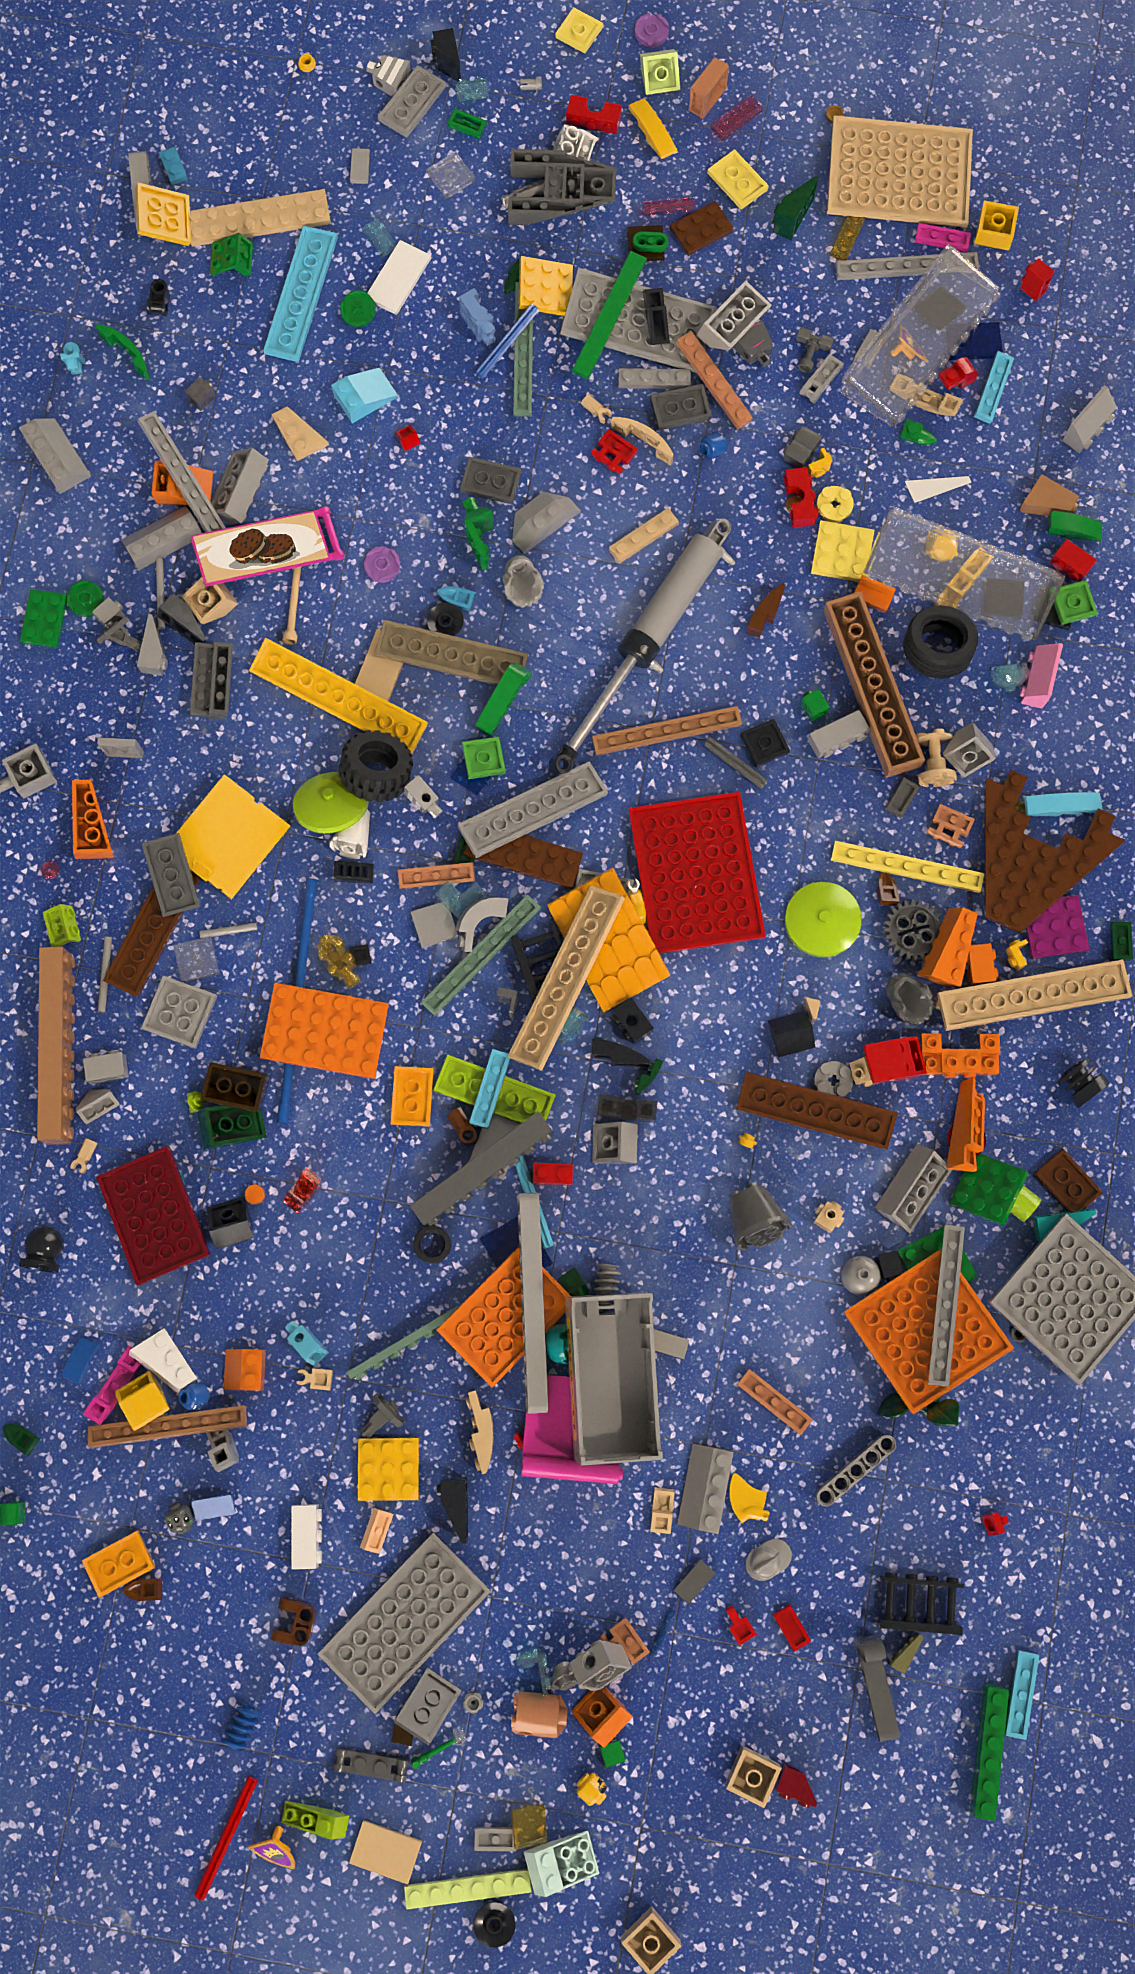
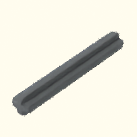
(735, 762)

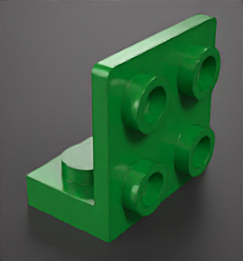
(232, 253)

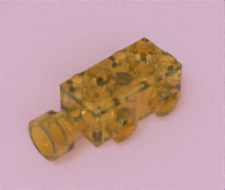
(336, 959)

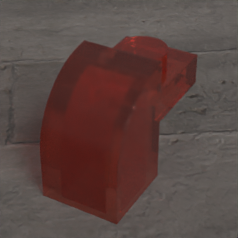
(303, 1190)

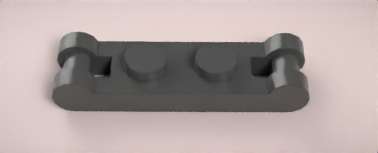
(370, 1764)

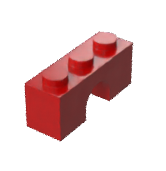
(605, 120)
(799, 482)

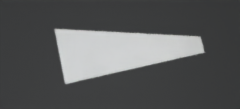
(931, 487)

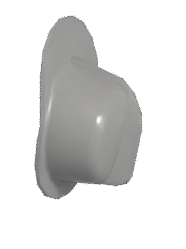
(768, 1559)

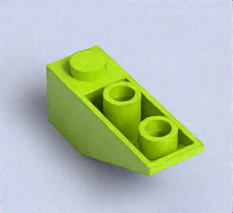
(315, 1820)

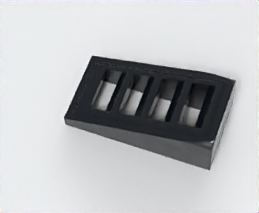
(353, 879)

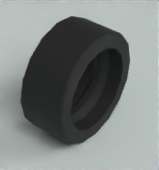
(417, 1244)

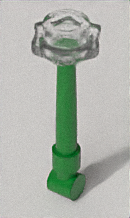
(458, 1737)

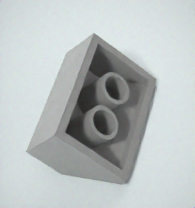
(1091, 421)

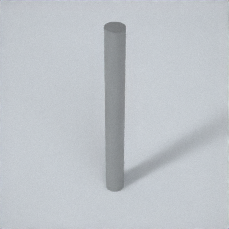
(160, 589)
(105, 967)

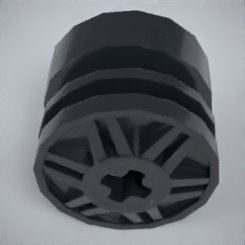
(1083, 1082)

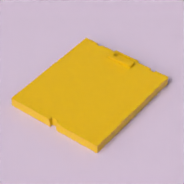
(229, 836)

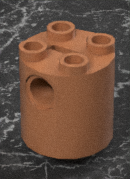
(539, 1714)

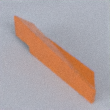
(967, 1129)

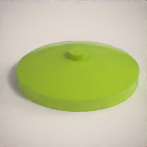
(327, 805)
(823, 919)

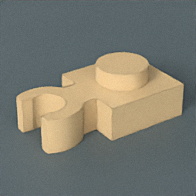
(319, 1379)

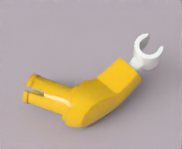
(637, 900)

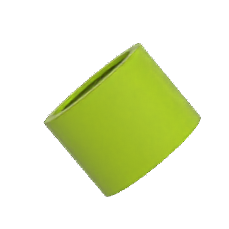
(1025, 1204)

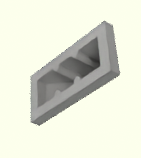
(96, 1104)

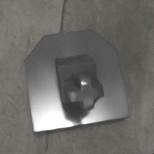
(118, 634)
(386, 1412)

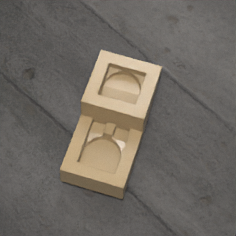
(662, 1510)

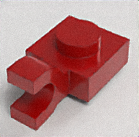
(740, 1627)

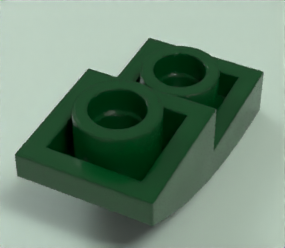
(645, 1081)

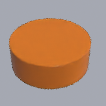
(254, 1194)

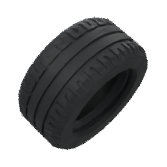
(945, 620)

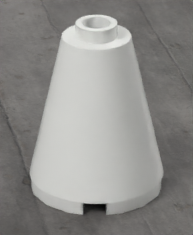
(353, 840)

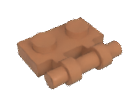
(953, 821)
(627, 1637)

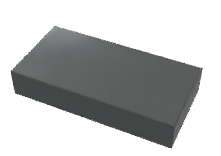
(902, 798)
(694, 1581)

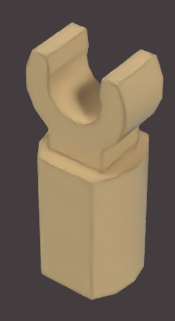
(596, 408)
(84, 1155)

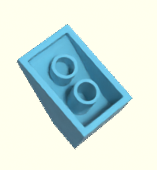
(363, 393)

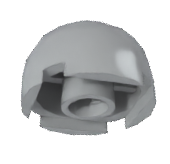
(860, 1275)

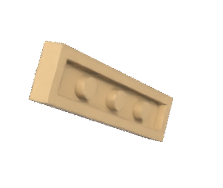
(643, 535)

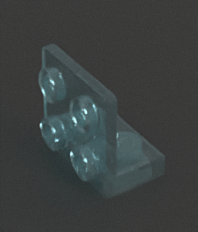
(528, 1658)

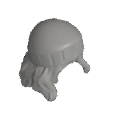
(522, 582)

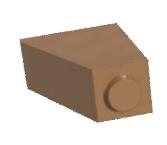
(1049, 497)

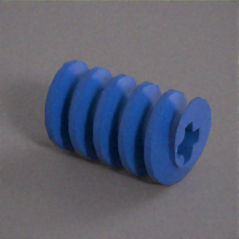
(242, 1727)

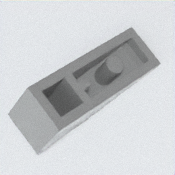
(152, 655)

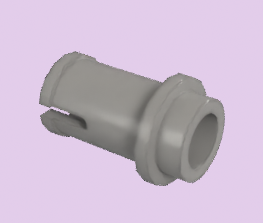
(533, 84)

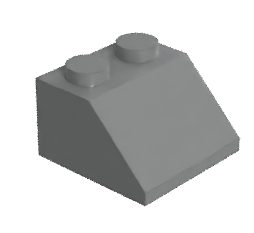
(969, 750)
(615, 1143)

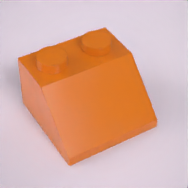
(244, 1369)
(601, 1715)

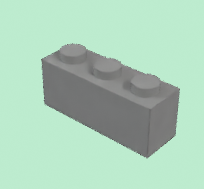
(838, 734)

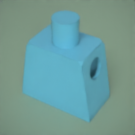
(305, 1343)

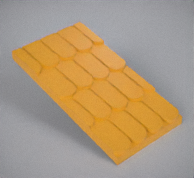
(628, 955)

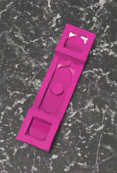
(106, 1399)

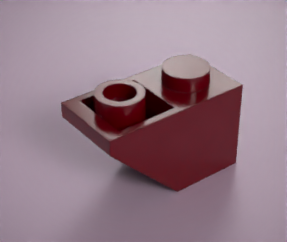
(793, 1784)

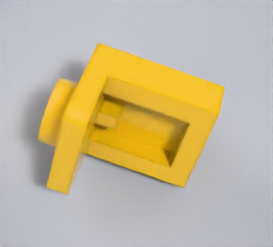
(821, 466)
(1015, 956)

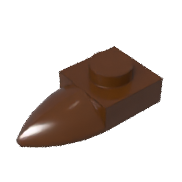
(887, 890)
(144, 1590)

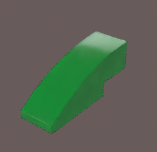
(1074, 526)

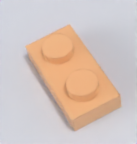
(376, 1530)

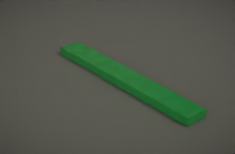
(609, 315)

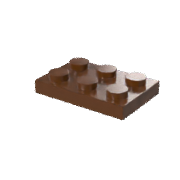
(701, 228)

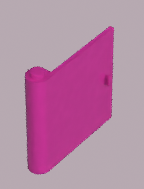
(549, 1442)

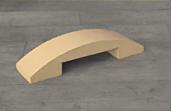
(939, 404)
(625, 425)

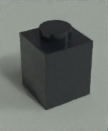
(889, 1265)

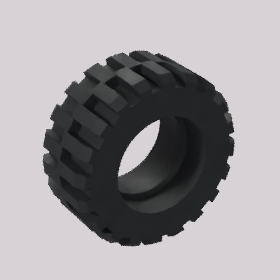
(377, 748)

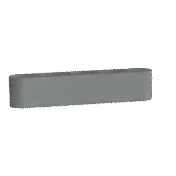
(139, 173)
(865, 1468)

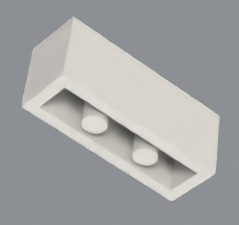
(306, 1536)

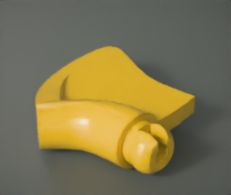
(746, 1500)

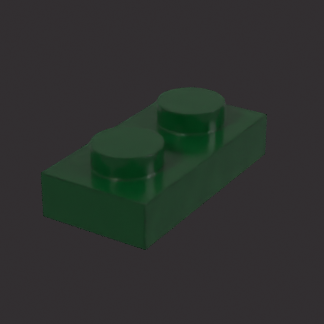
(1121, 941)

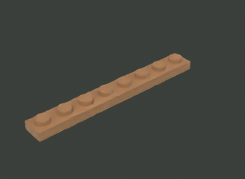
(666, 730)
(168, 1426)

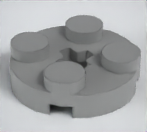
(842, 1074)

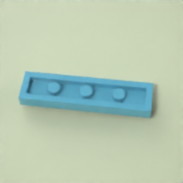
(993, 387)
(490, 1089)
(1021, 1694)

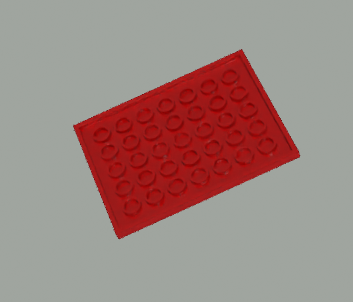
(696, 873)

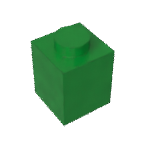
(814, 704)

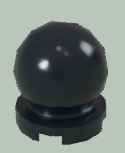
(42, 1249)

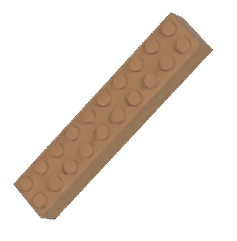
(873, 684)
(55, 1046)

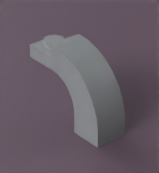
(474, 914)
(223, 1450)

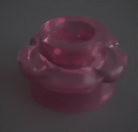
(50, 874)

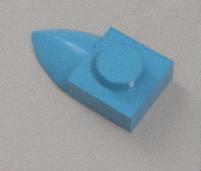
(458, 596)

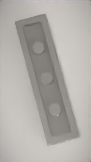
(654, 378)

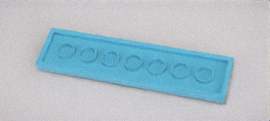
(300, 293)

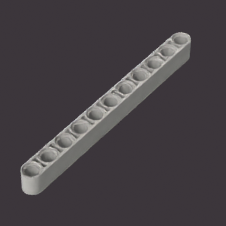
(532, 1303)

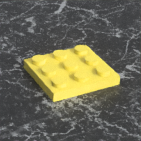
(841, 551)

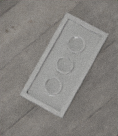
(412, 101)

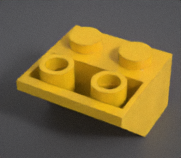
(142, 1400)

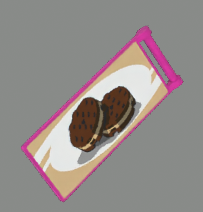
(265, 547)

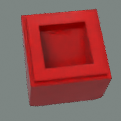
(407, 437)

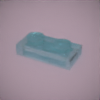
(380, 237)

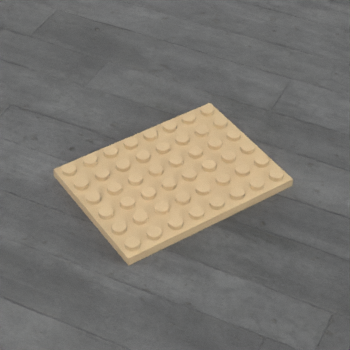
(900, 171)

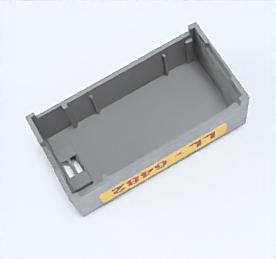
(613, 1379)

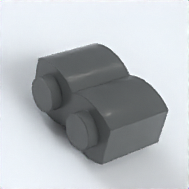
(802, 447)

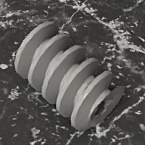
(606, 1282)

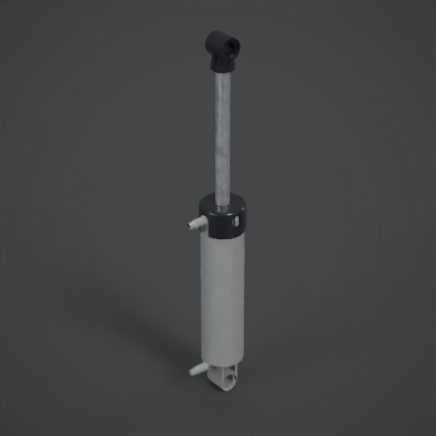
(655, 624)

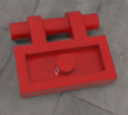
(616, 446)

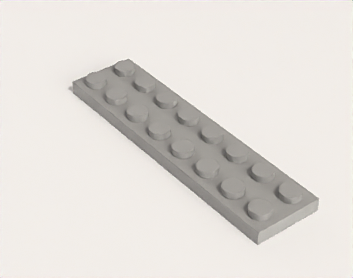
(532, 809)

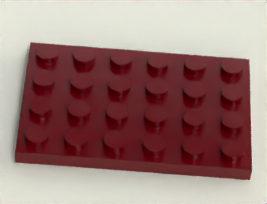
(153, 1215)

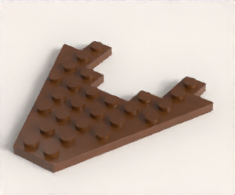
(1025, 873)

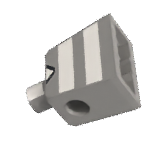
(389, 73)
(416, 791)

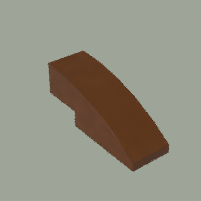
(765, 611)

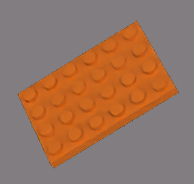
(324, 1031)
(489, 1322)

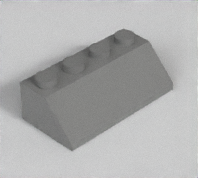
(734, 318)
(55, 453)
(239, 485)
(161, 537)
(913, 1188)
(705, 1488)

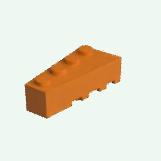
(89, 830)
(950, 949)

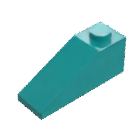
(1044, 1223)

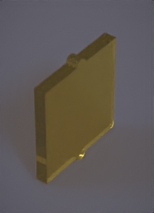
(529, 1826)

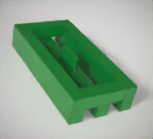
(465, 126)

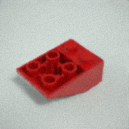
(895, 1060)

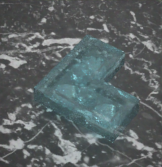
(459, 902)

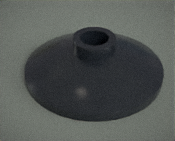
(445, 612)
(494, 1935)

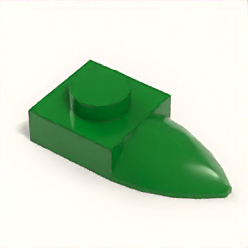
(917, 434)

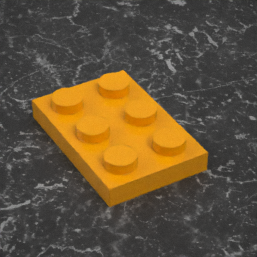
(412, 1096)
(118, 1564)

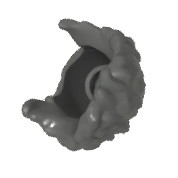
(910, 999)

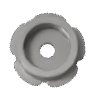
(473, 1697)

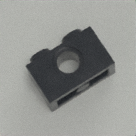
(627, 1010)

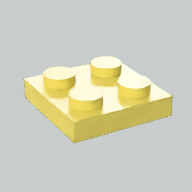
(579, 30)

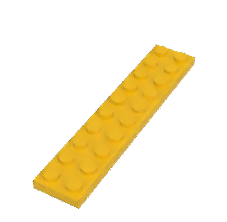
(335, 694)

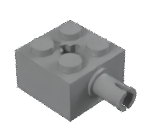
(18, 770)

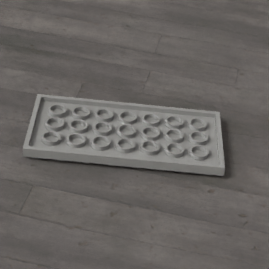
(631, 329)
(404, 1623)

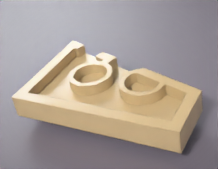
(298, 434)

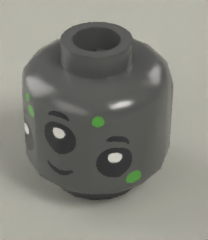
(179, 1518)

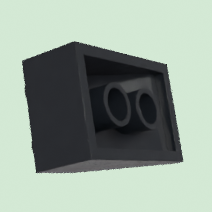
(455, 1502)

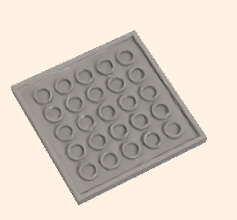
(1069, 1299)

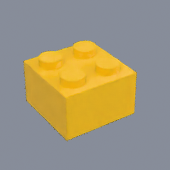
(996, 225)

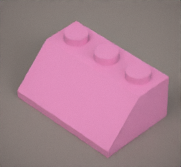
(1041, 675)

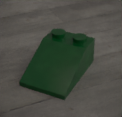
(793, 209)
(229, 1126)

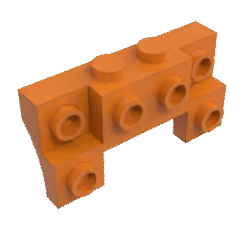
(961, 1061)

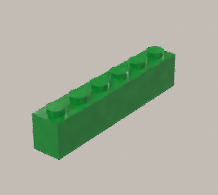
(989, 1752)

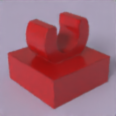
(994, 1523)

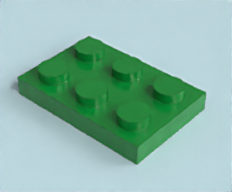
(44, 618)

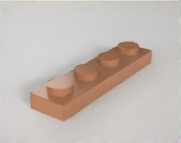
(436, 875)
(774, 1402)

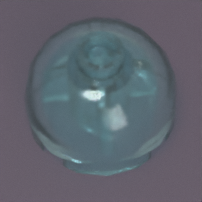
(1009, 675)
(573, 1025)

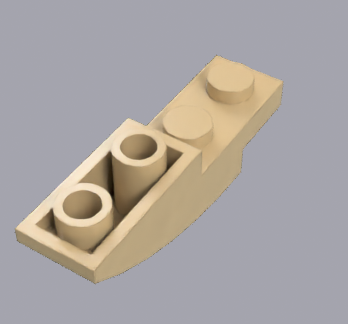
(484, 1439)

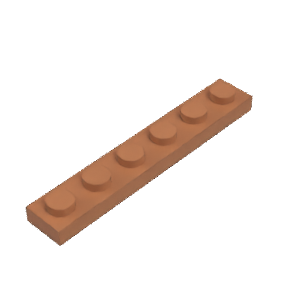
(714, 380)

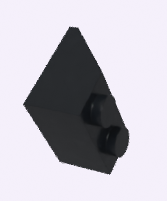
(445, 53)
(230, 1222)

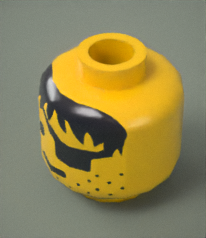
(591, 1789)

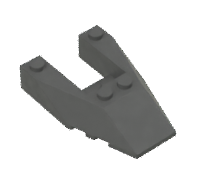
(569, 185)

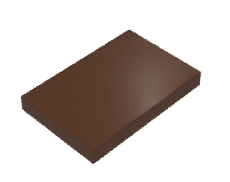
(1068, 1182)

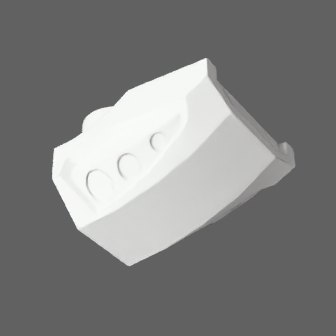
(575, 142)

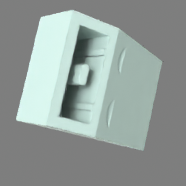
(561, 1863)

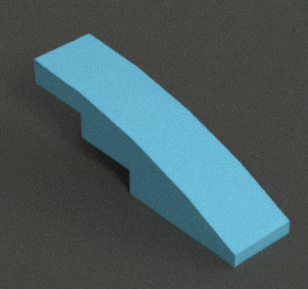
(1062, 804)

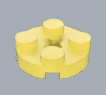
(837, 494)

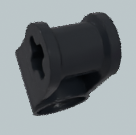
(158, 301)

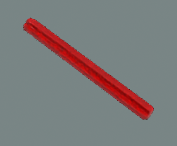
(225, 1838)

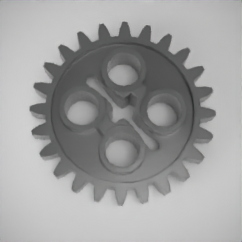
(907, 914)

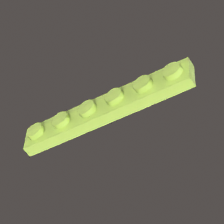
(467, 1888)

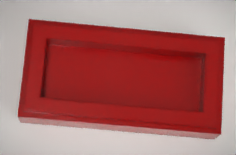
(791, 1627)

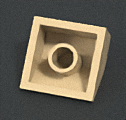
(209, 601)

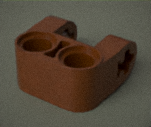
(300, 1623)

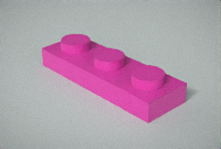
(941, 237)

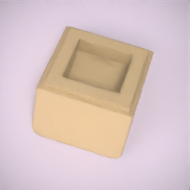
(812, 1007)

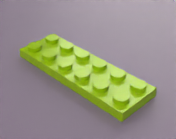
(515, 1101)

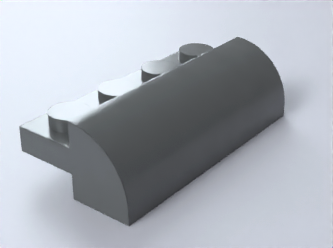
(211, 680)

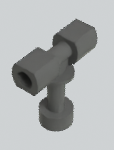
(813, 343)

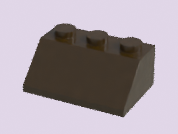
(234, 1087)

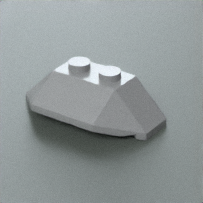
(541, 519)

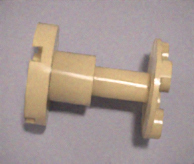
(936, 765)

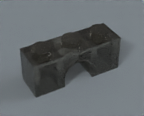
(631, 1110)

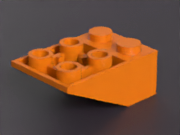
(166, 491)

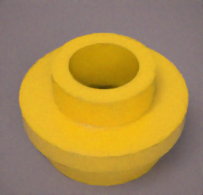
(306, 63)
(747, 1140)

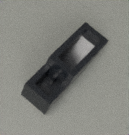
(656, 316)
(619, 1054)

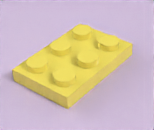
(737, 179)

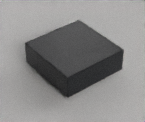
(361, 955)

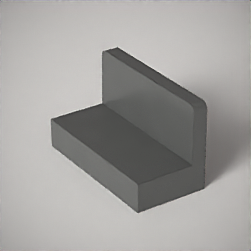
(508, 997)

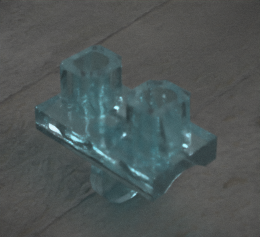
(472, 89)

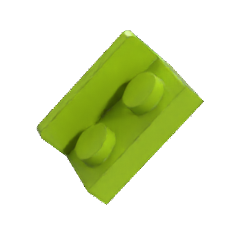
(61, 925)

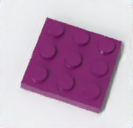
(1058, 930)

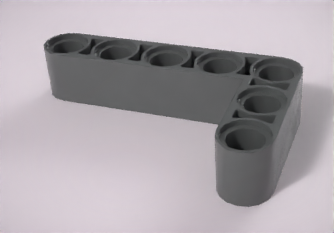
(870, 1654)

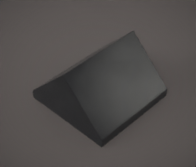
(792, 1034)

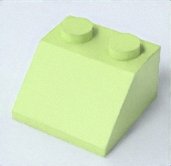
(660, 71)

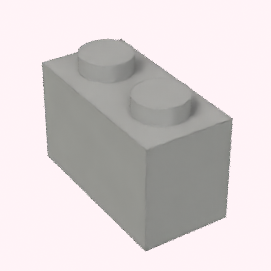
(105, 1067)

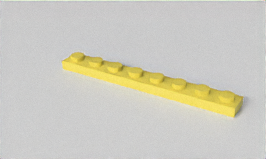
(907, 866)

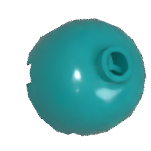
(557, 1343)

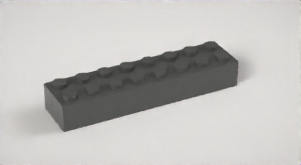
(481, 1169)

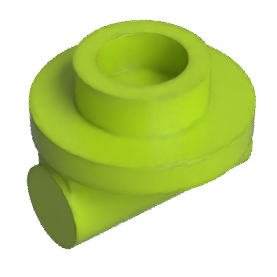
(194, 1101)

